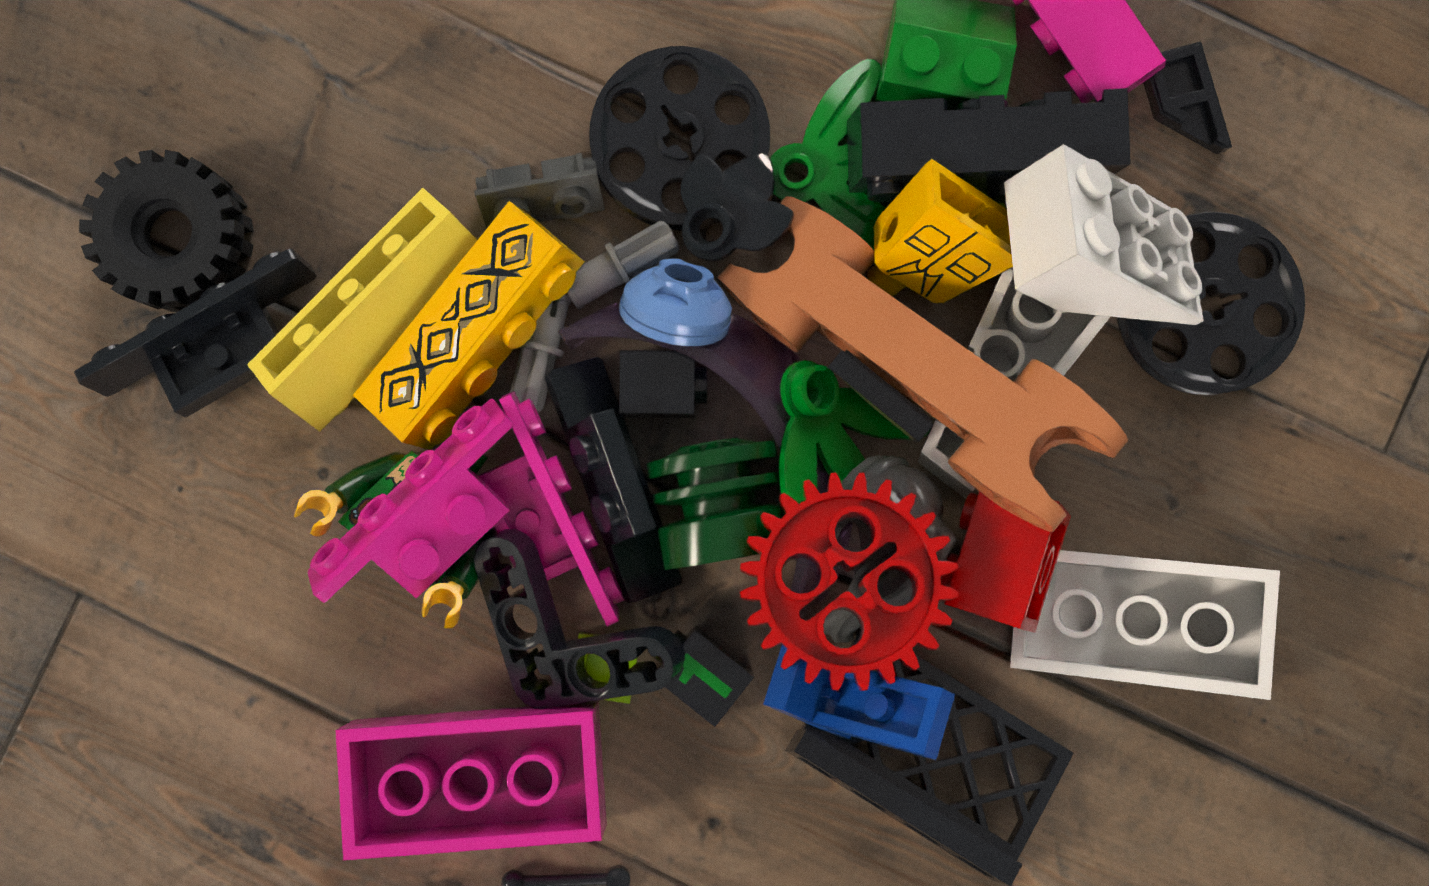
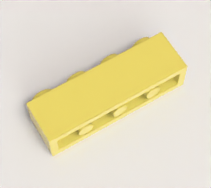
(362, 312)

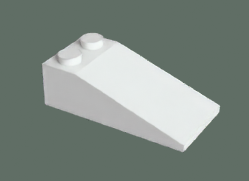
(1156, 624)

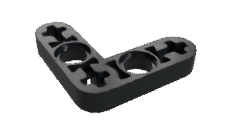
(559, 657)

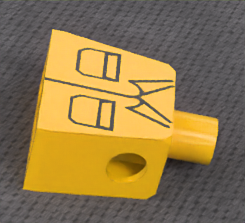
(939, 237)

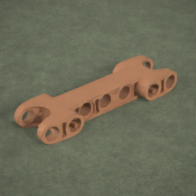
(1000, 419)

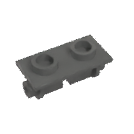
(566, 190)

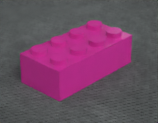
(471, 781)

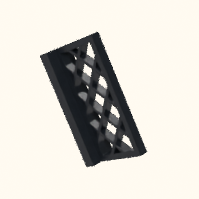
(918, 806)

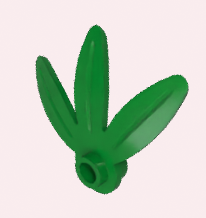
(827, 160)
(817, 412)

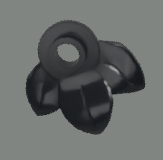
(736, 199)

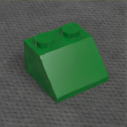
(947, 51)

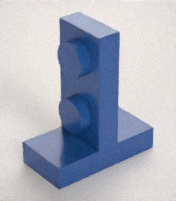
(895, 715)

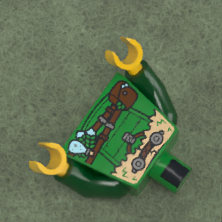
(381, 476)

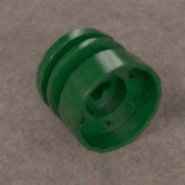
(715, 500)

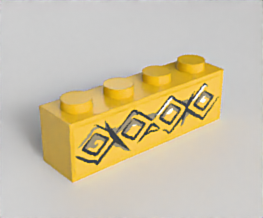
(469, 328)

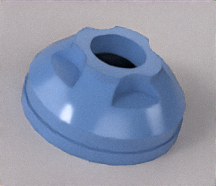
(676, 304)

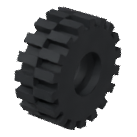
(133, 204)

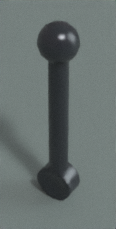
(616, 876)

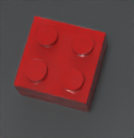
(1003, 564)

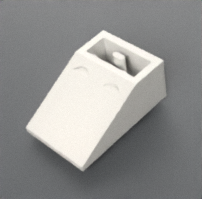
(1099, 243)

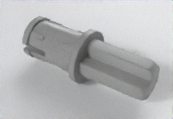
(622, 263)
(539, 354)

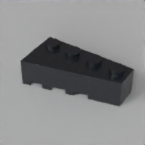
(980, 140)

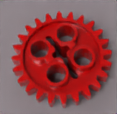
(886, 629)

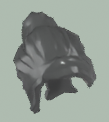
(892, 585)

